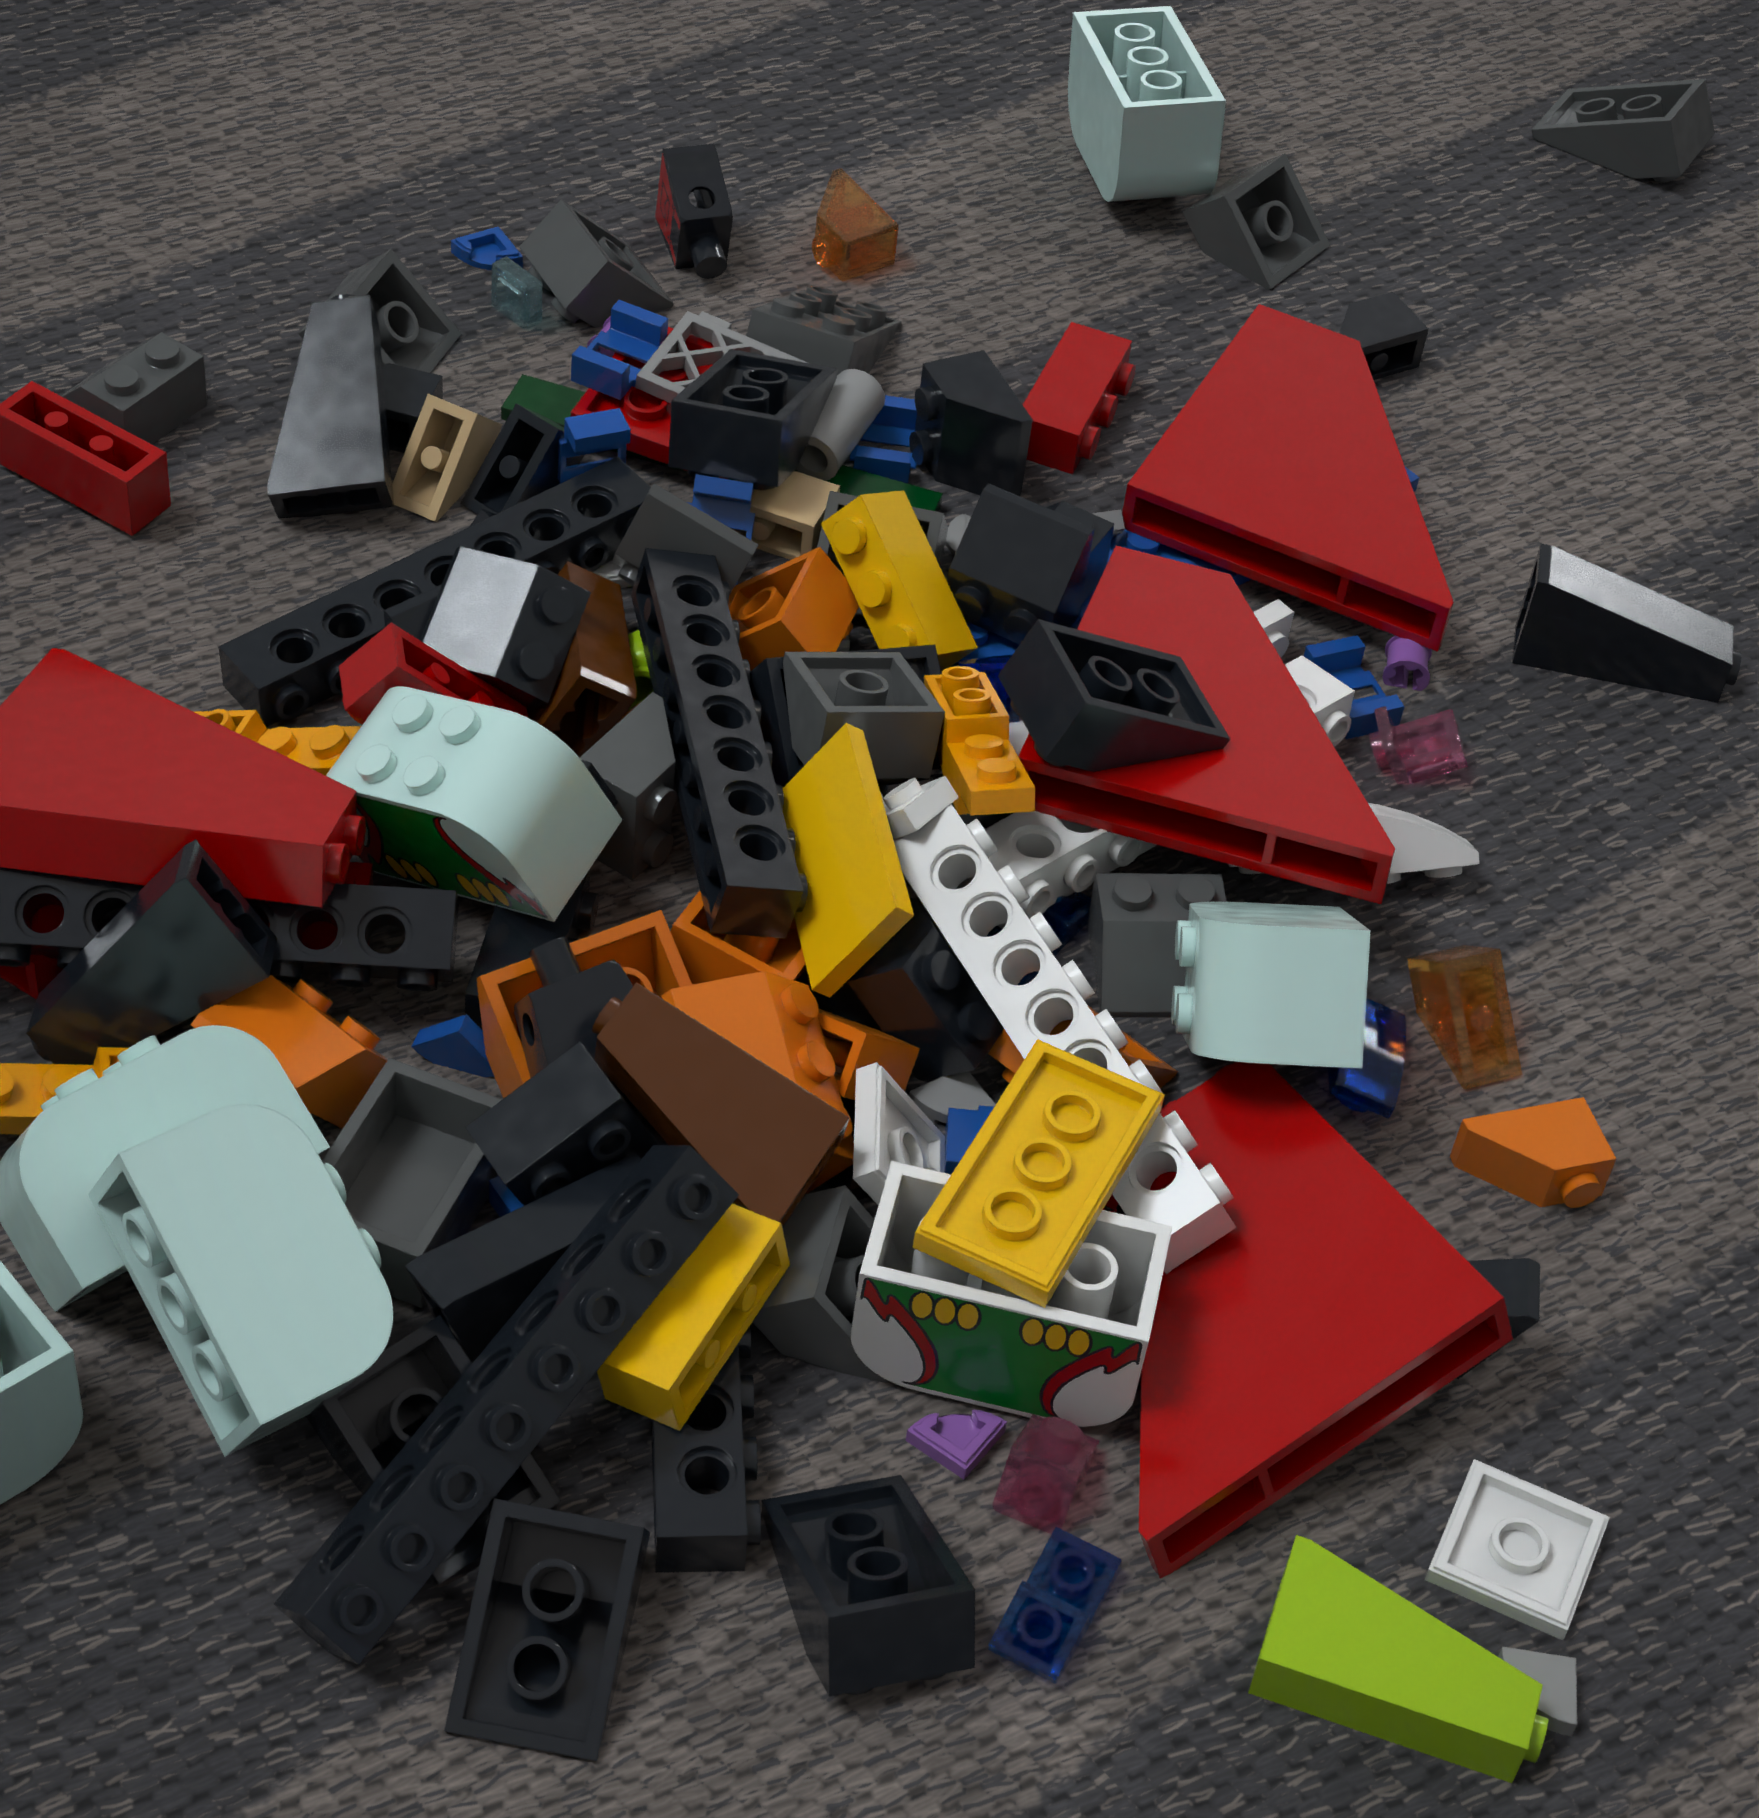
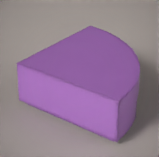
(957, 1439)

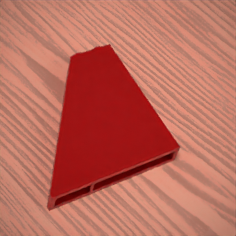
(1296, 481)
(121, 779)
(1277, 788)
(1296, 1324)

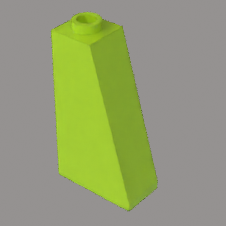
(1392, 1670)

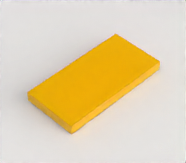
(849, 861)
(1039, 1173)

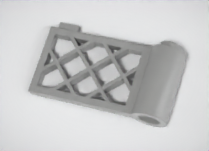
(843, 421)

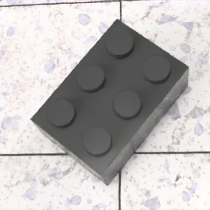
(412, 1167)

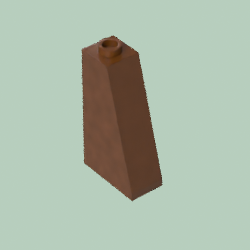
(598, 670)
(721, 1101)

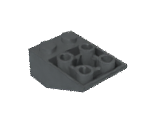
(824, 330)

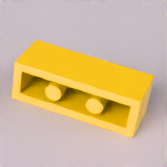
(897, 576)
(697, 1319)

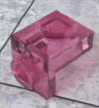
(1418, 747)
(1044, 1472)

